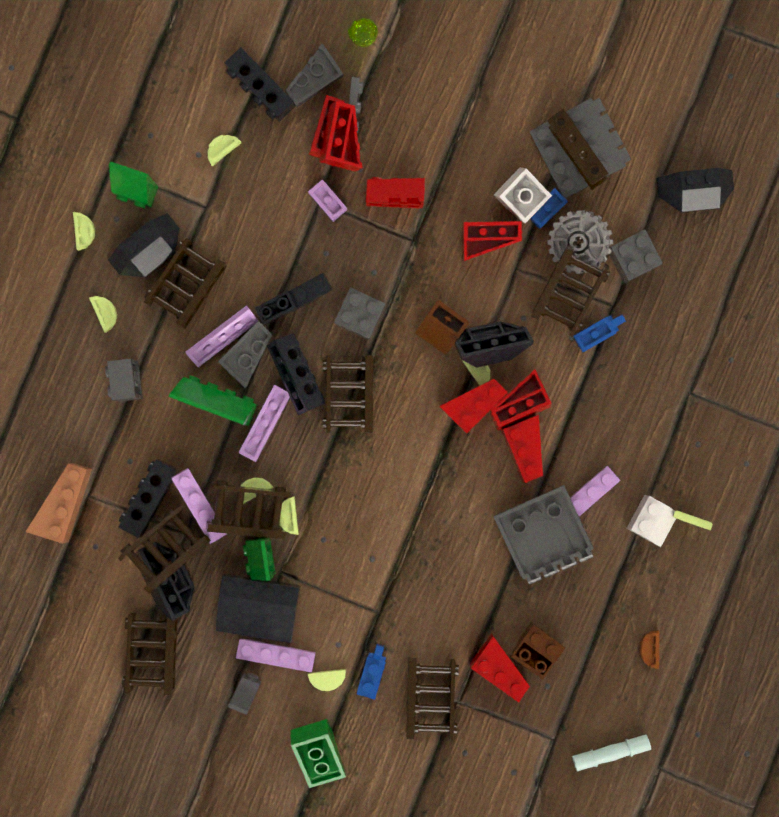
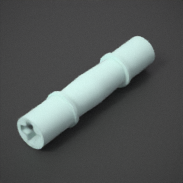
(611, 752)

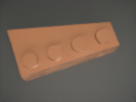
(61, 507)

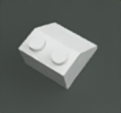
(522, 194)
(652, 520)

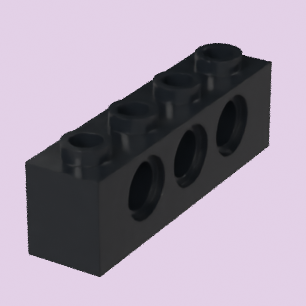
(240, 61)
(287, 368)
(128, 521)

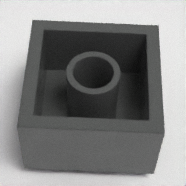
(635, 256)
(359, 313)
(124, 380)

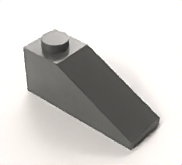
(245, 693)

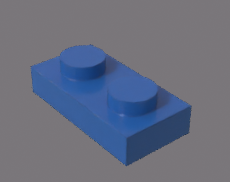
(548, 209)

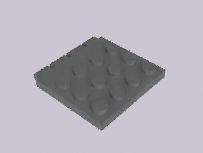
(596, 133)
(544, 534)

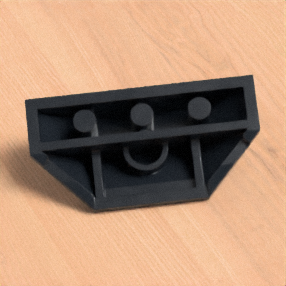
(696, 189)
(146, 248)
(492, 343)
(176, 592)

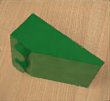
(132, 185)
(260, 559)
(317, 753)

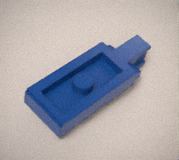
(598, 332)
(372, 673)

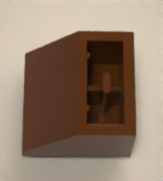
(442, 327)
(537, 650)

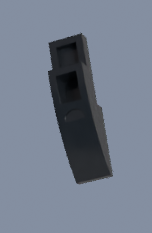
(294, 299)

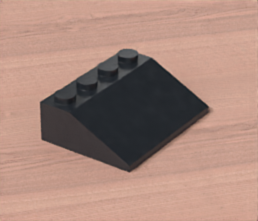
(257, 608)

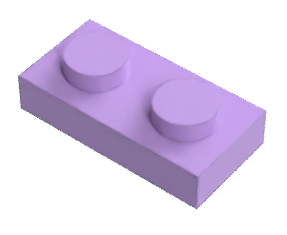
(327, 200)

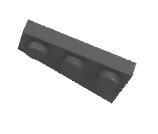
(315, 77)
(356, 89)
(246, 353)

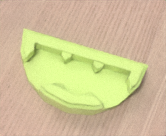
(221, 147)
(83, 230)
(105, 312)
(480, 374)
(256, 483)
(288, 516)
(693, 520)
(327, 680)

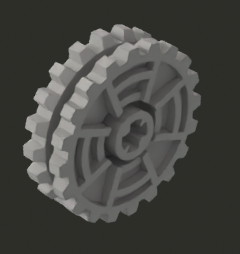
(588, 228)

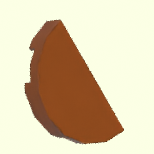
(650, 649)

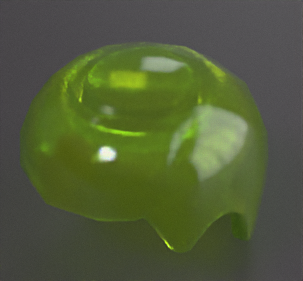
(363, 32)

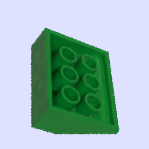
(214, 401)

